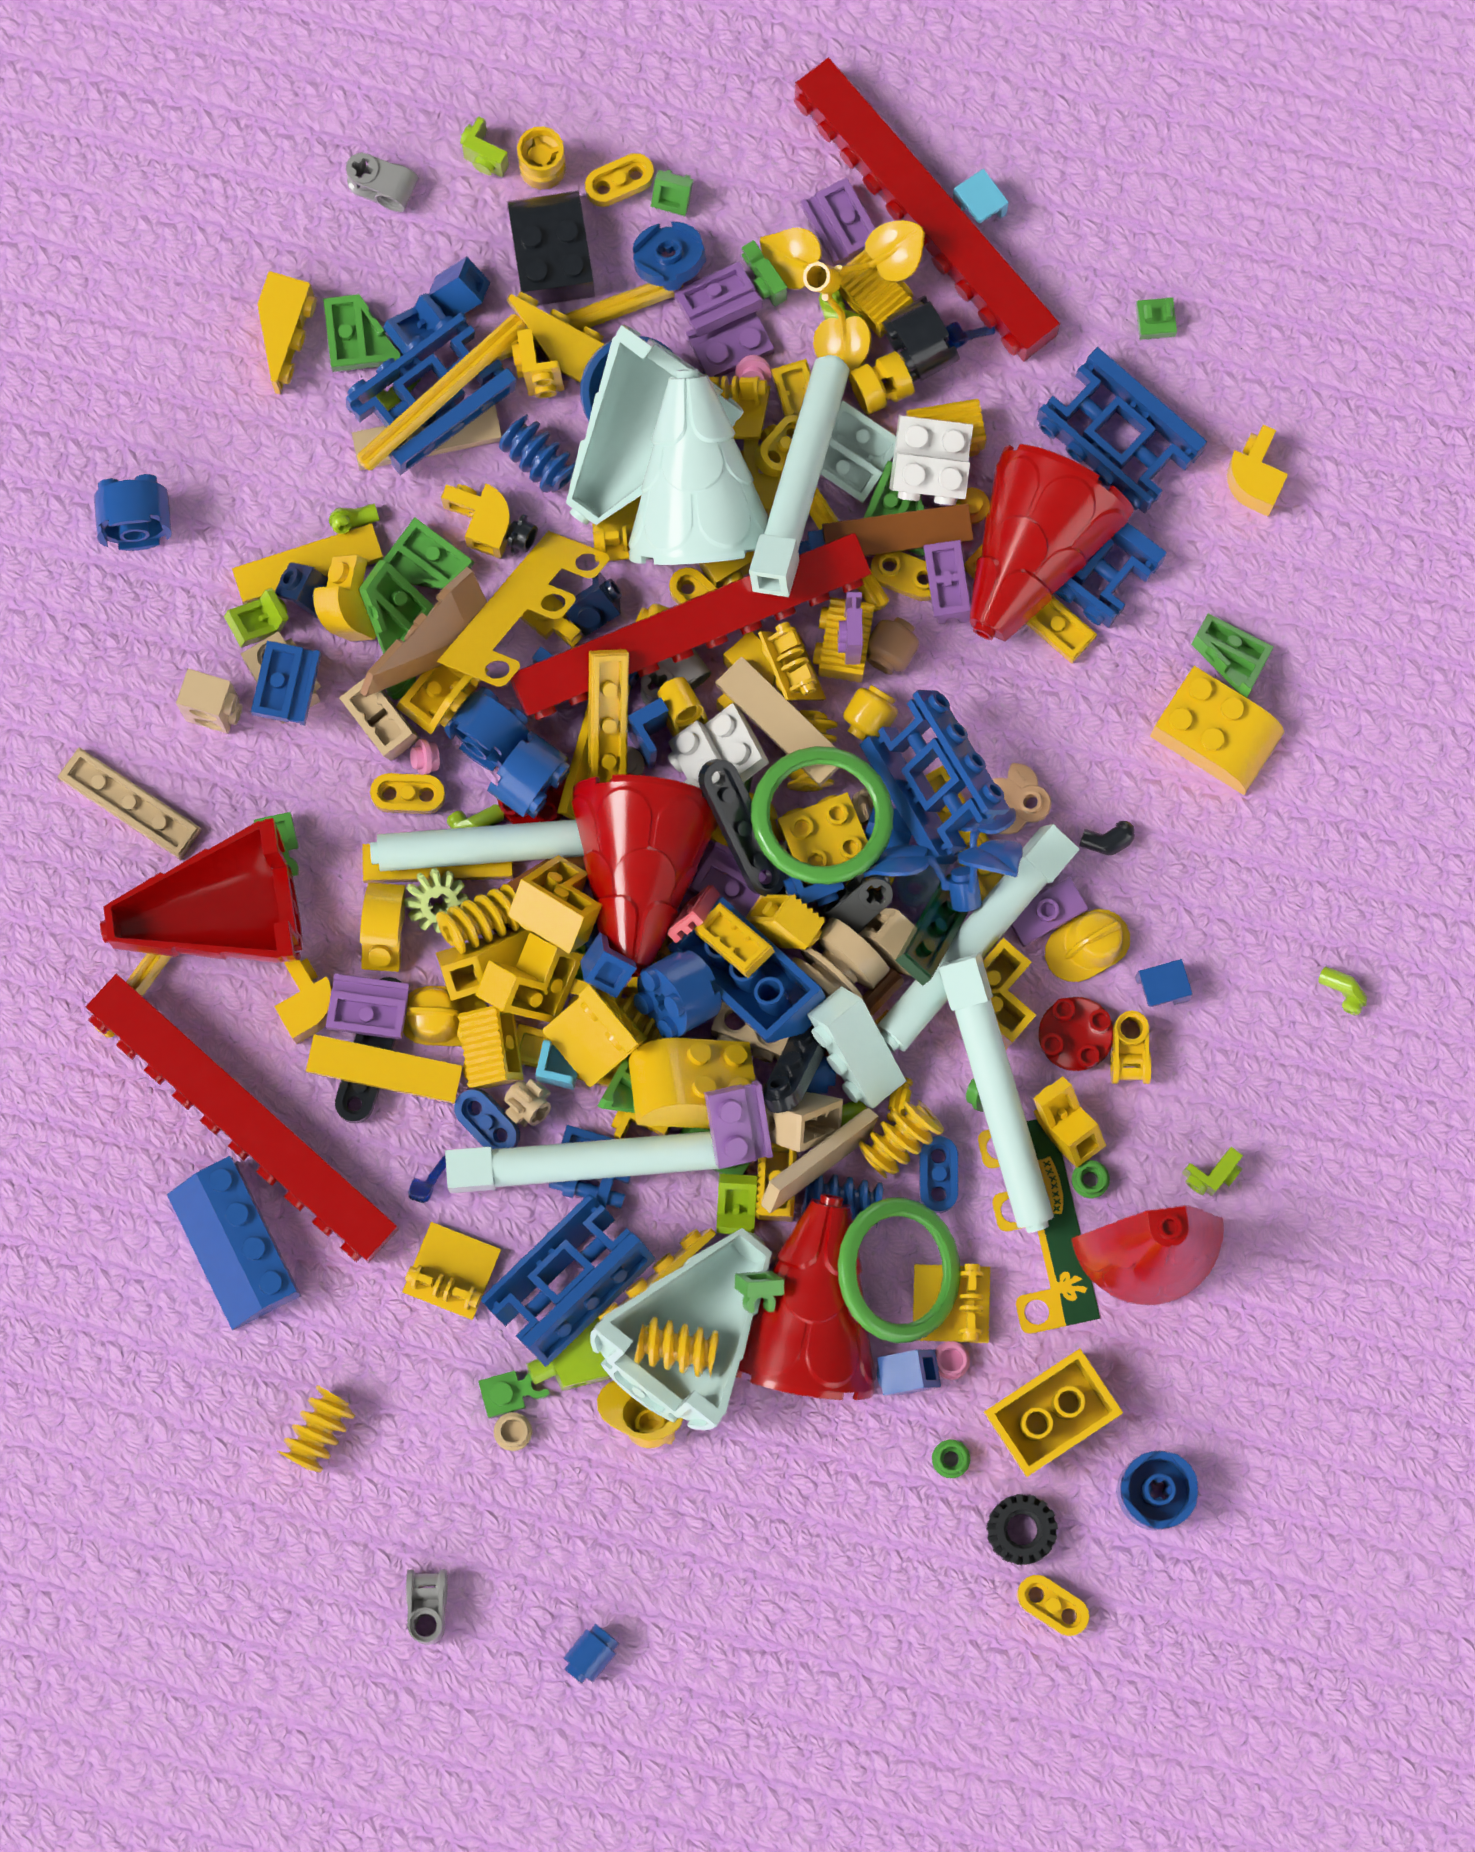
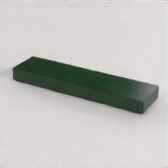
(931, 937)

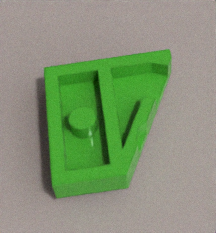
(391, 603)
(1232, 652)

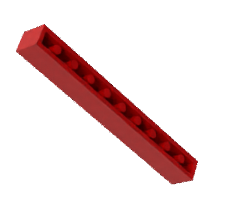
(917, 197)
(691, 624)
(242, 1118)

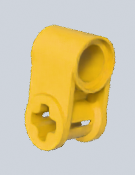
(682, 705)
(1130, 1052)

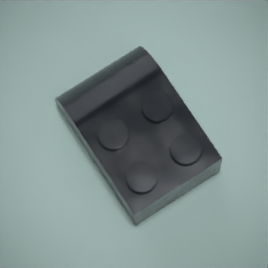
(551, 247)

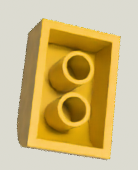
(1218, 730)
(675, 1073)
(1053, 1412)

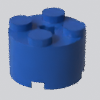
(132, 512)
(487, 729)
(529, 774)
(677, 993)
(1179, 1491)

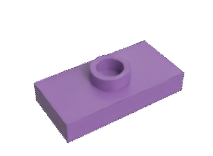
(1049, 912)

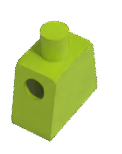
(574, 1365)

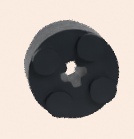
(921, 338)

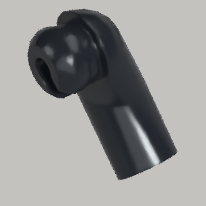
(1110, 842)

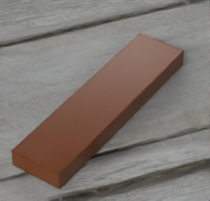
(905, 529)

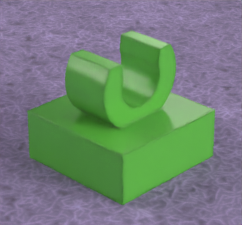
(672, 192)
(1156, 318)
(758, 1285)

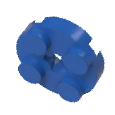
(673, 270)

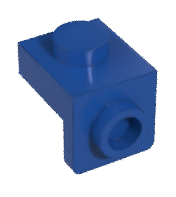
(414, 322)
(820, 892)

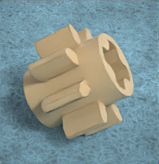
(527, 1103)

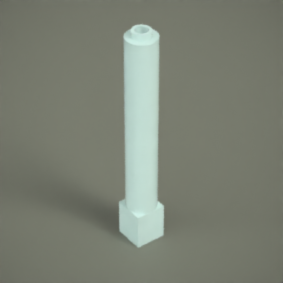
(777, 549)
(476, 845)
(1041, 863)
(970, 998)
(491, 1168)

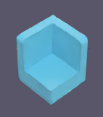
(980, 197)
(554, 1068)

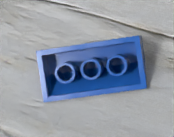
(772, 998)
(233, 1243)

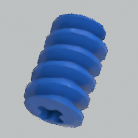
(536, 455)
(857, 1198)

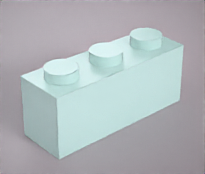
(855, 1048)

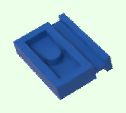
(286, 683)

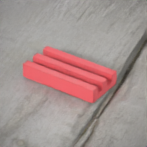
(693, 913)

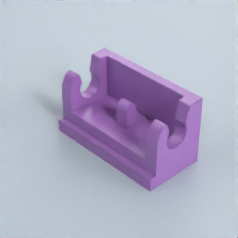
(947, 581)

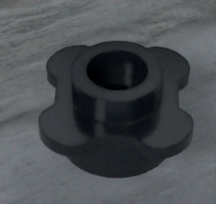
(521, 535)

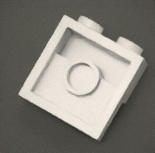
(931, 459)
(722, 738)

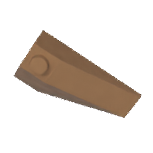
(428, 635)

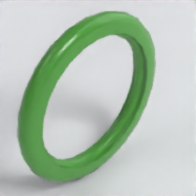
(822, 874)
(847, 1270)

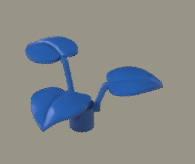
(963, 884)

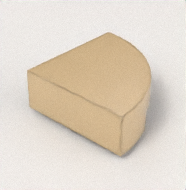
(863, 805)

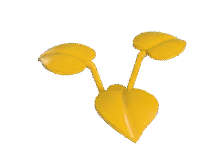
(796, 257)

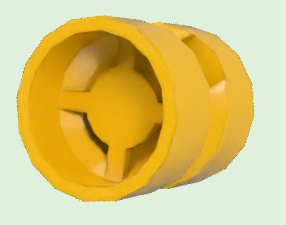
(541, 157)
(871, 391)

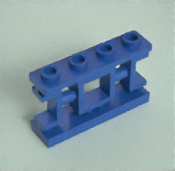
(412, 366)
(1140, 410)
(1144, 560)
(911, 789)
(584, 1296)

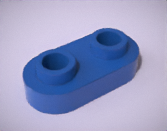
(488, 1122)
(938, 1175)

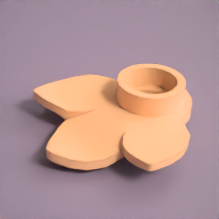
(1017, 789)

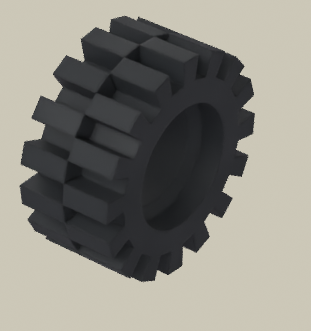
(1044, 1520)

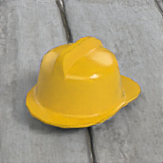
(1087, 945)
(433, 1016)
(634, 1419)

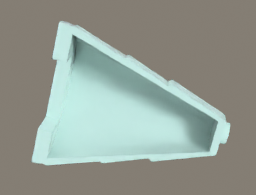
(622, 424)
(697, 486)
(697, 1295)

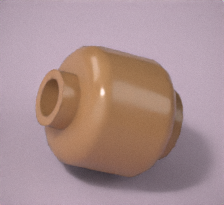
(892, 645)

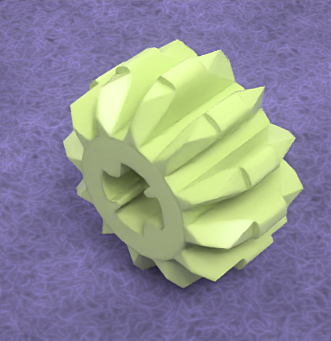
(429, 888)

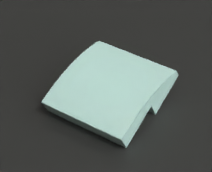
(857, 452)

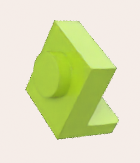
(483, 155)
(257, 618)
(1224, 1172)
(736, 1203)

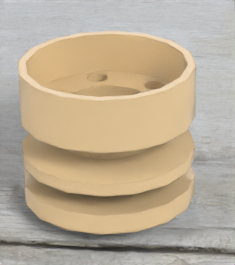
(843, 961)

